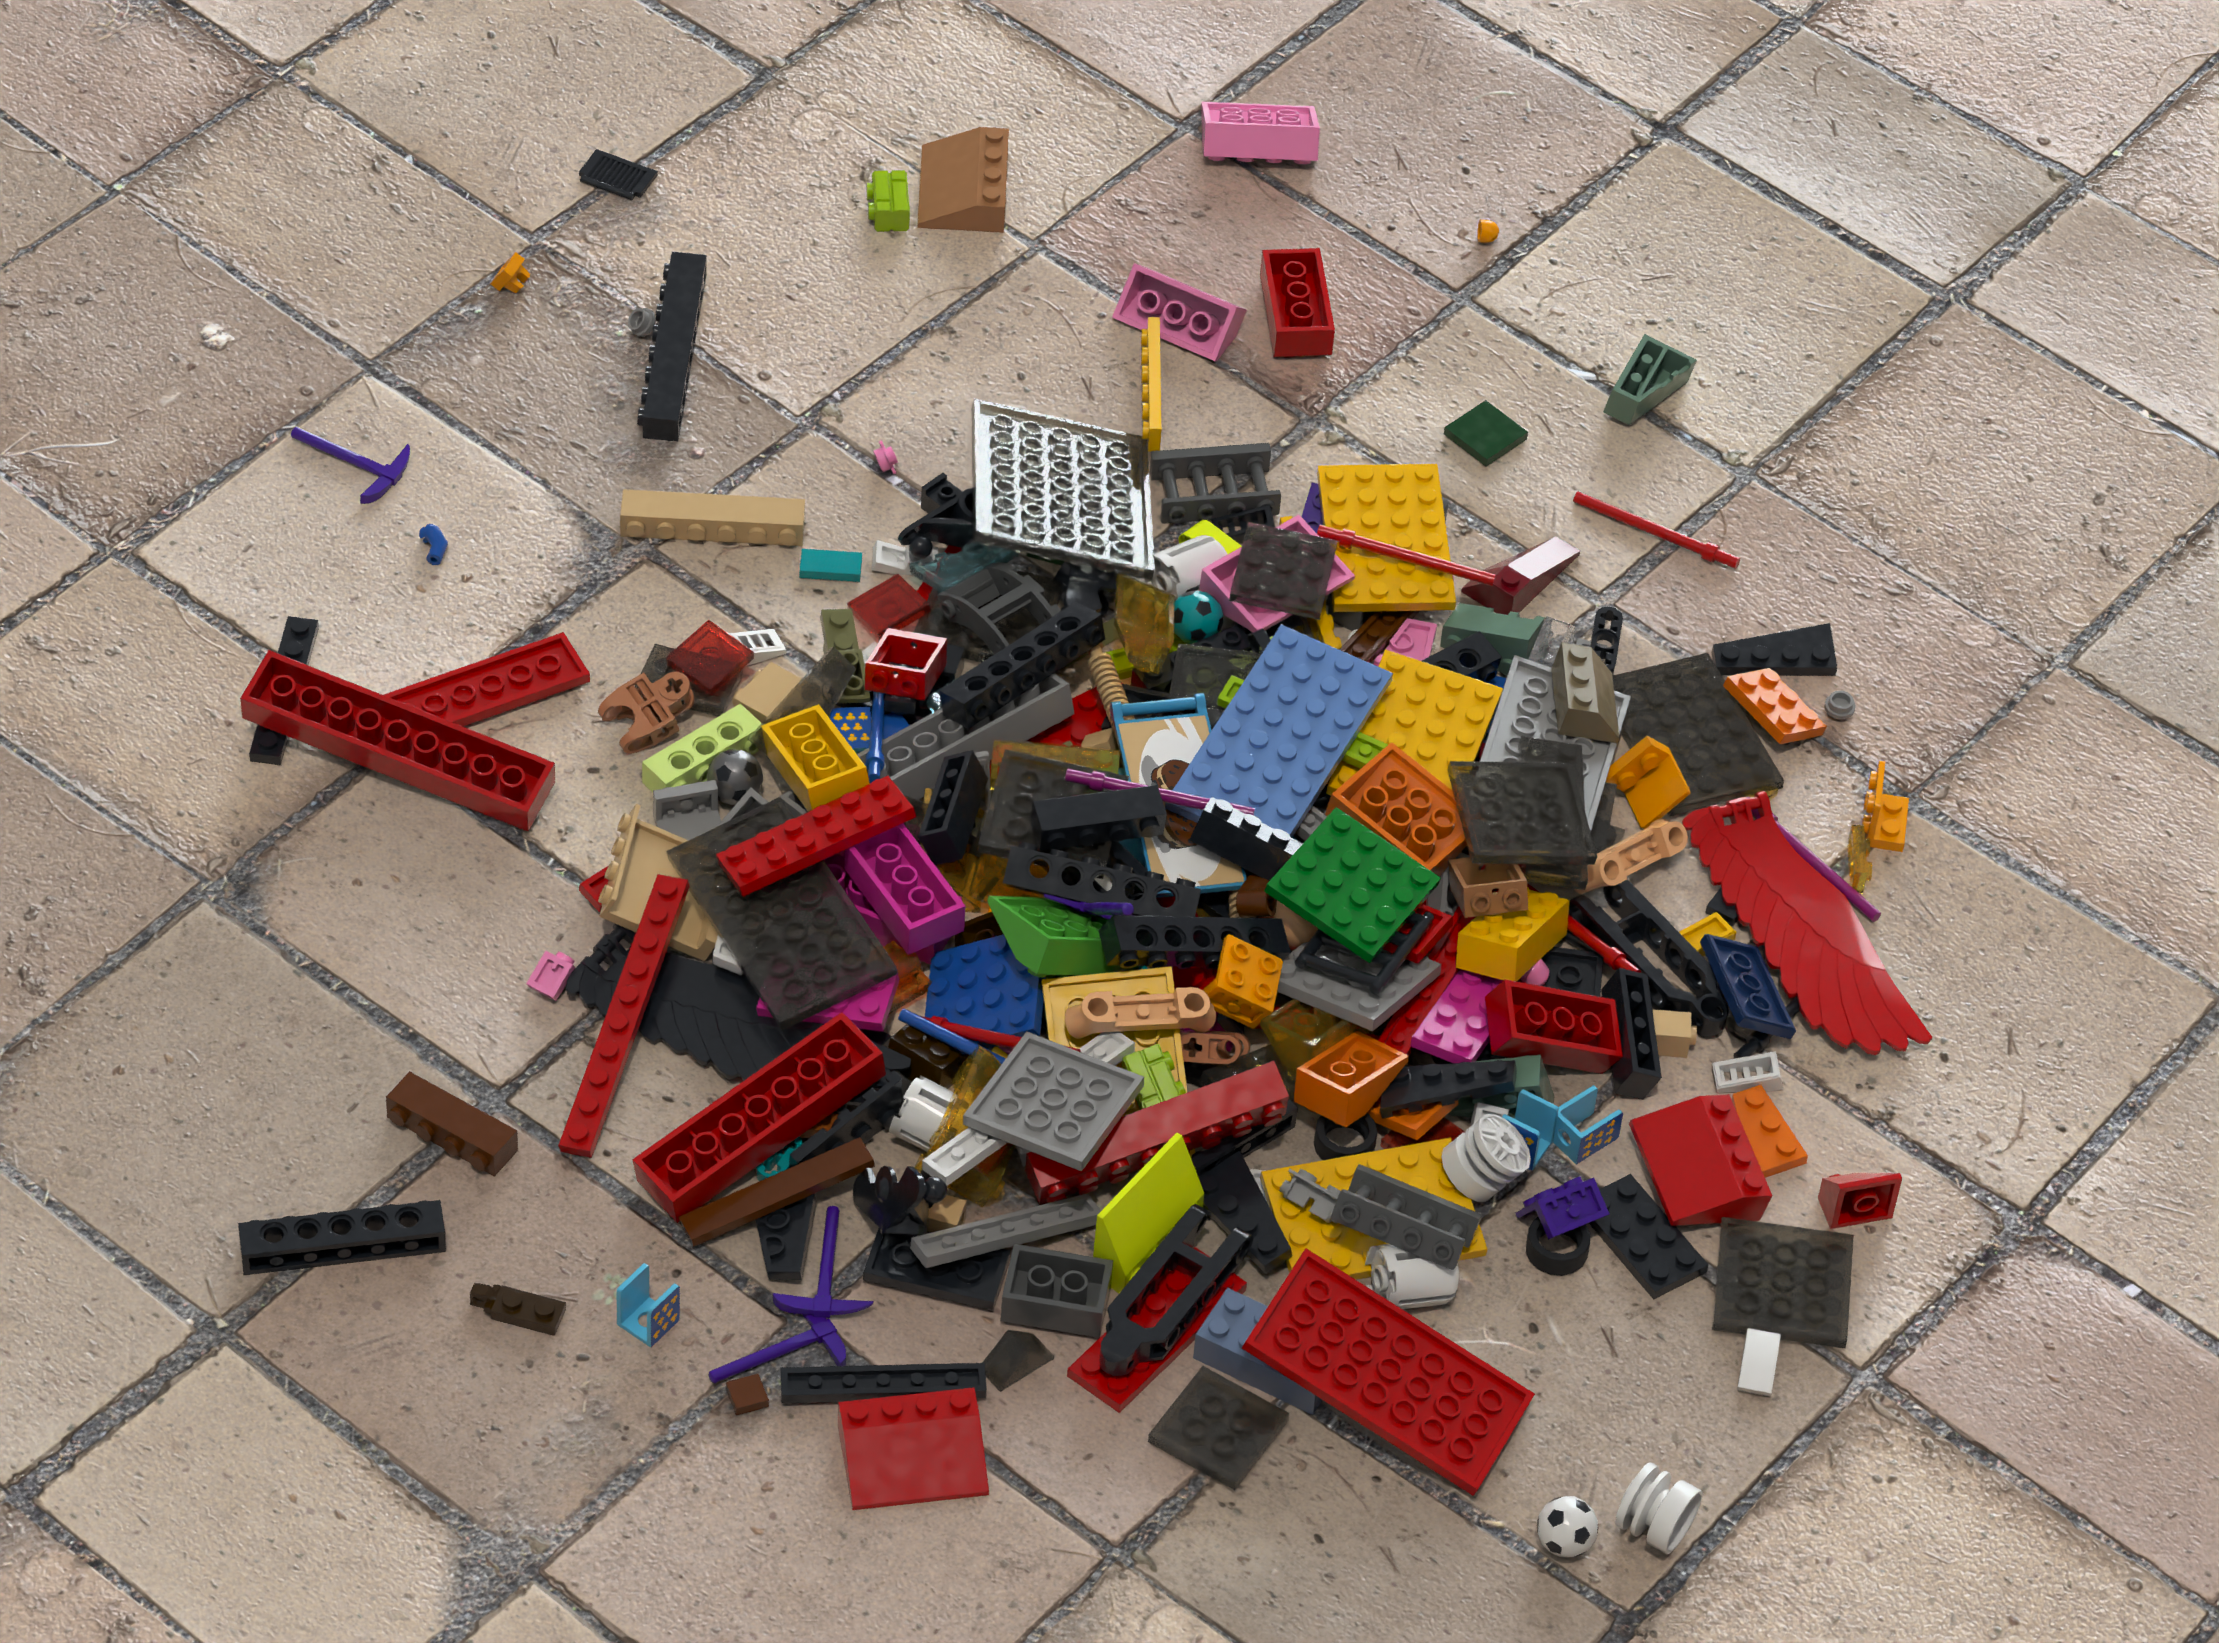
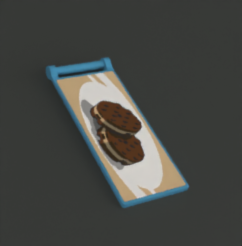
(1158, 754)

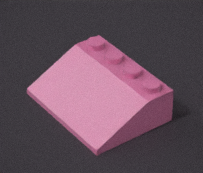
(1260, 132)
(1219, 577)

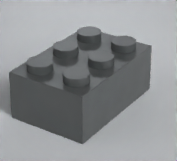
(1056, 1290)

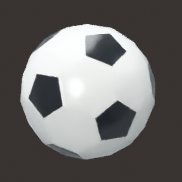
(1567, 1526)

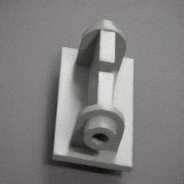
(1304, 1187)

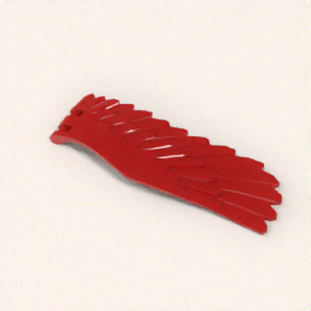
(1803, 927)

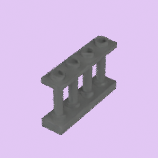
(1213, 461)
(1406, 1217)

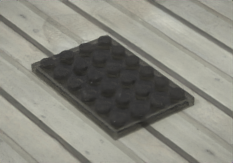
(1702, 726)

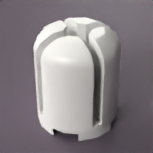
(1180, 566)
(921, 1112)
(1410, 1279)

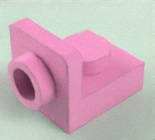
(551, 974)

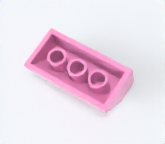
(1185, 313)

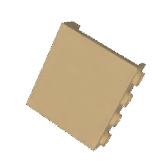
(631, 876)

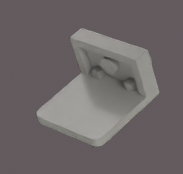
(687, 809)

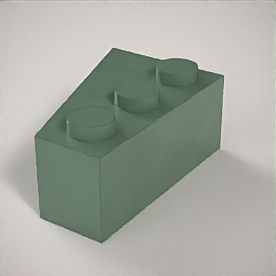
(1648, 379)
(1506, 633)
(1530, 1076)

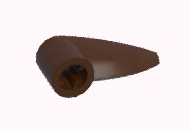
(1253, 901)

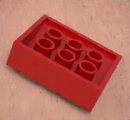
(1702, 1162)
(913, 1448)

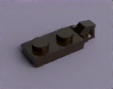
(519, 1307)

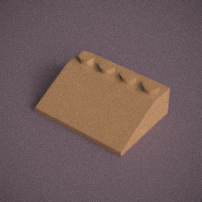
(964, 181)

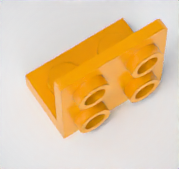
(1649, 780)
(1886, 815)
(1245, 982)

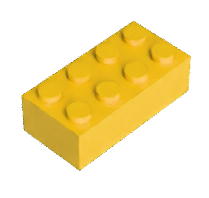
(813, 757)
(1513, 941)

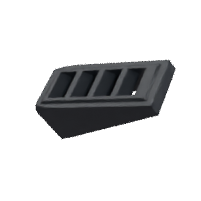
(1259, 515)

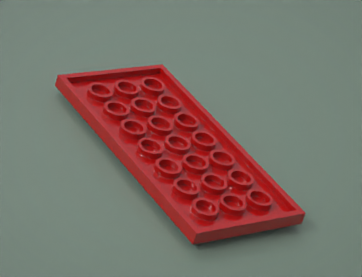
(1388, 1371)

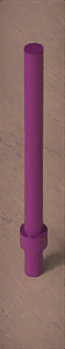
(1098, 781)
(1850, 893)

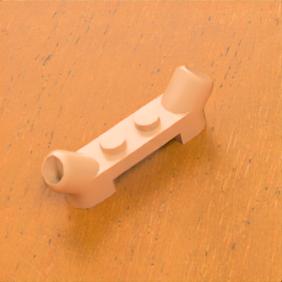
(1617, 862)
(1109, 1013)

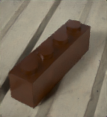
(451, 1124)

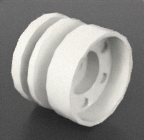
(1486, 1157)
(1654, 1505)

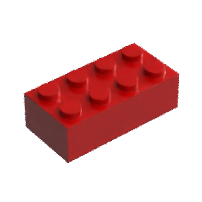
(1297, 302)
(1554, 1023)

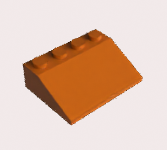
(1404, 808)

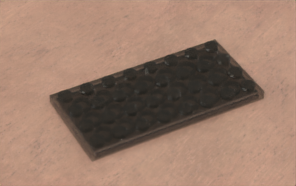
(793, 938)

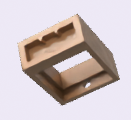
(1474, 887)

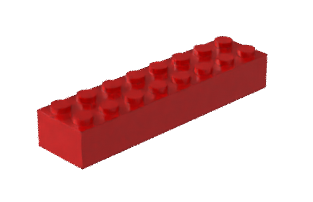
(759, 1116)
(1199, 1116)

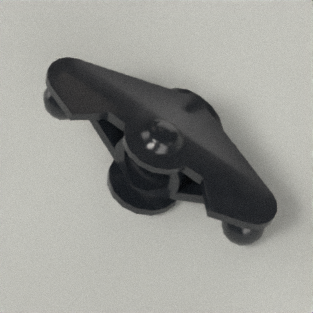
(946, 525)
(1085, 586)
(900, 1205)

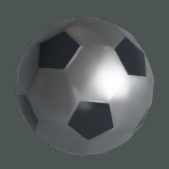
(735, 774)

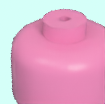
(1537, 974)

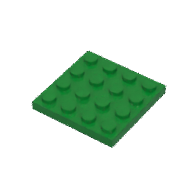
(1352, 885)

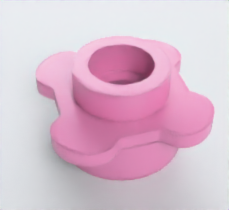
(885, 458)

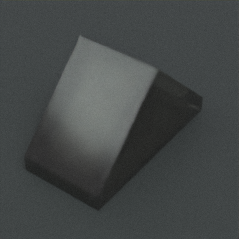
(1015, 1358)

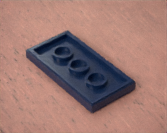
(1747, 986)

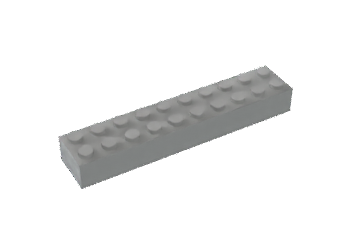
(918, 750)

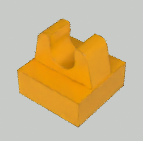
(509, 274)

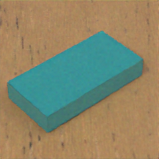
(830, 565)

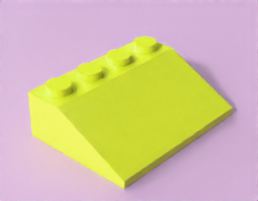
(1147, 1210)

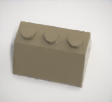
(1584, 694)

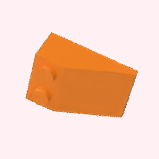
(1347, 1078)

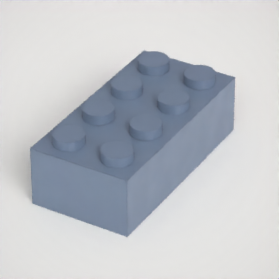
(1221, 1343)

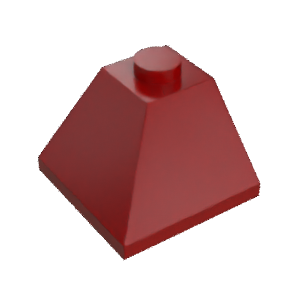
(1859, 1198)

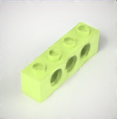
(690, 756)

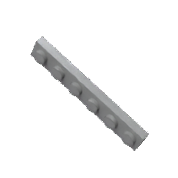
(1005, 1230)

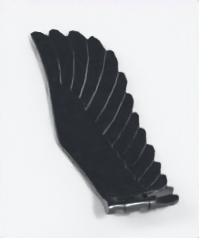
(702, 1012)

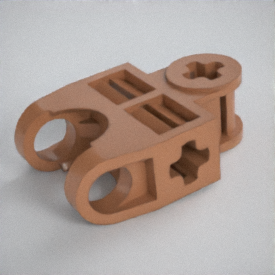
(652, 713)
(1213, 1046)

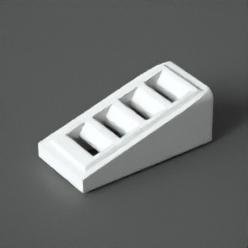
(760, 637)
(1758, 1063)

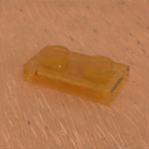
(1858, 849)

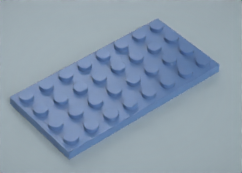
(1284, 730)

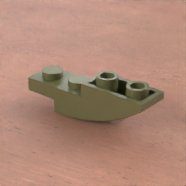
(840, 633)

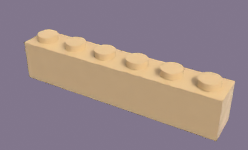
(712, 517)

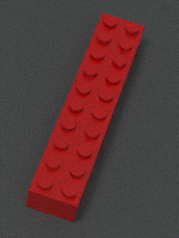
(398, 740)

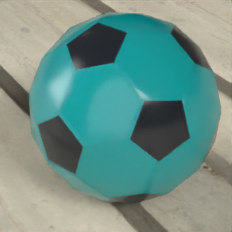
(1197, 616)

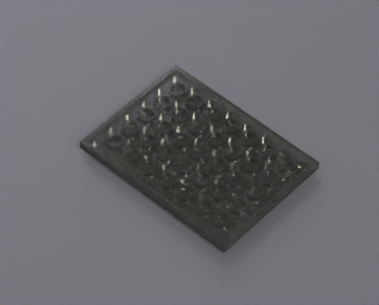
(1061, 489)

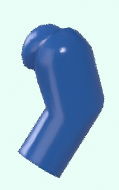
(437, 540)

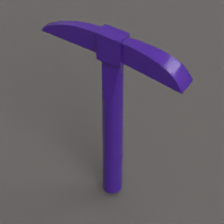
(388, 474)
(1100, 909)
(822, 1304)
(821, 1331)

